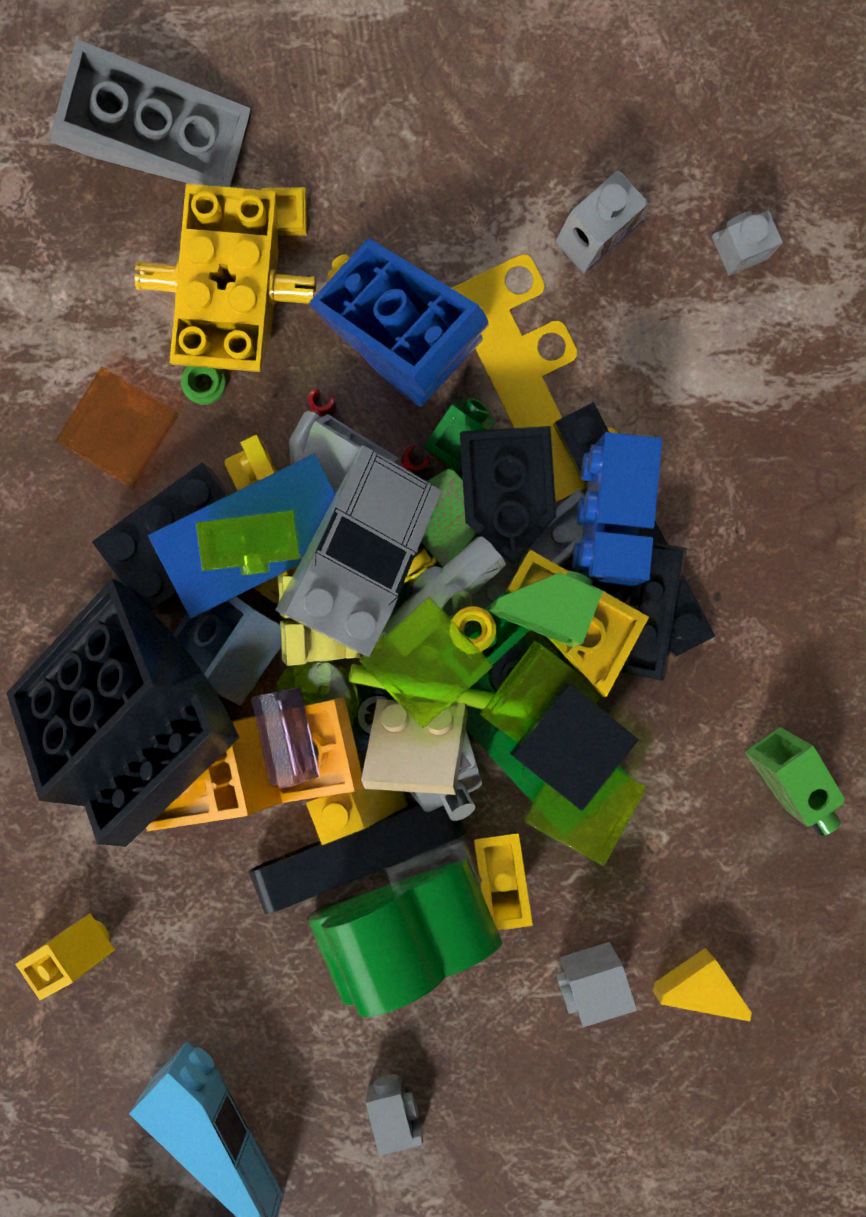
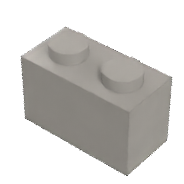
(595, 985)

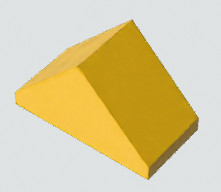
(701, 987)

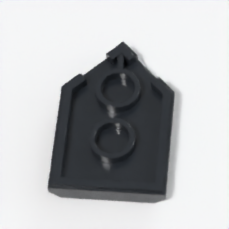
(508, 486)

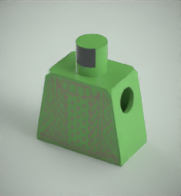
(447, 530)
(798, 779)

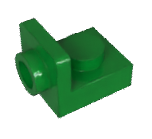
(461, 416)

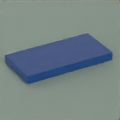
(296, 488)

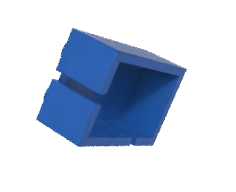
(618, 501)

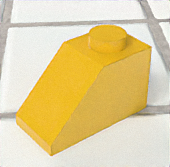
(352, 811)
(66, 956)

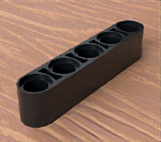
(325, 867)

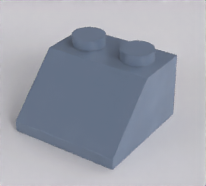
(231, 645)

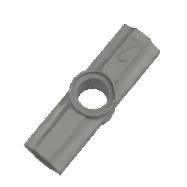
(454, 583)

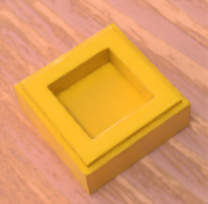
(291, 210)

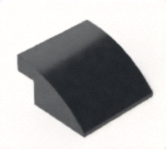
(118, 717)

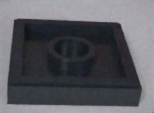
(574, 746)

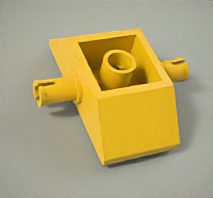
(225, 238)

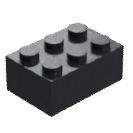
(130, 550)

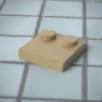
(414, 758)

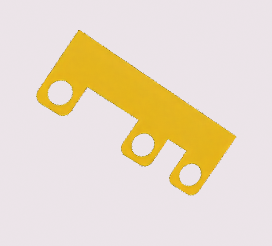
(516, 364)

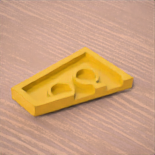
(609, 636)

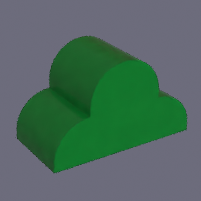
(404, 938)

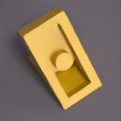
(504, 880)

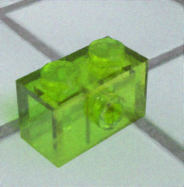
(249, 541)

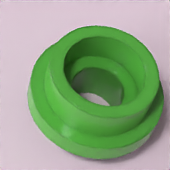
(189, 384)

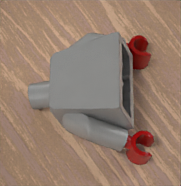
(335, 442)

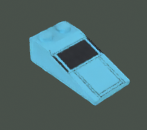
(203, 1129)

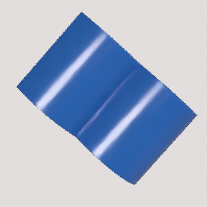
(400, 320)

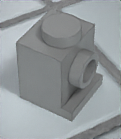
(747, 241)
(393, 1115)

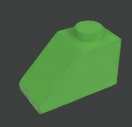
(553, 607)

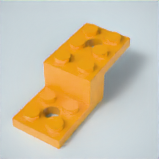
(239, 781)

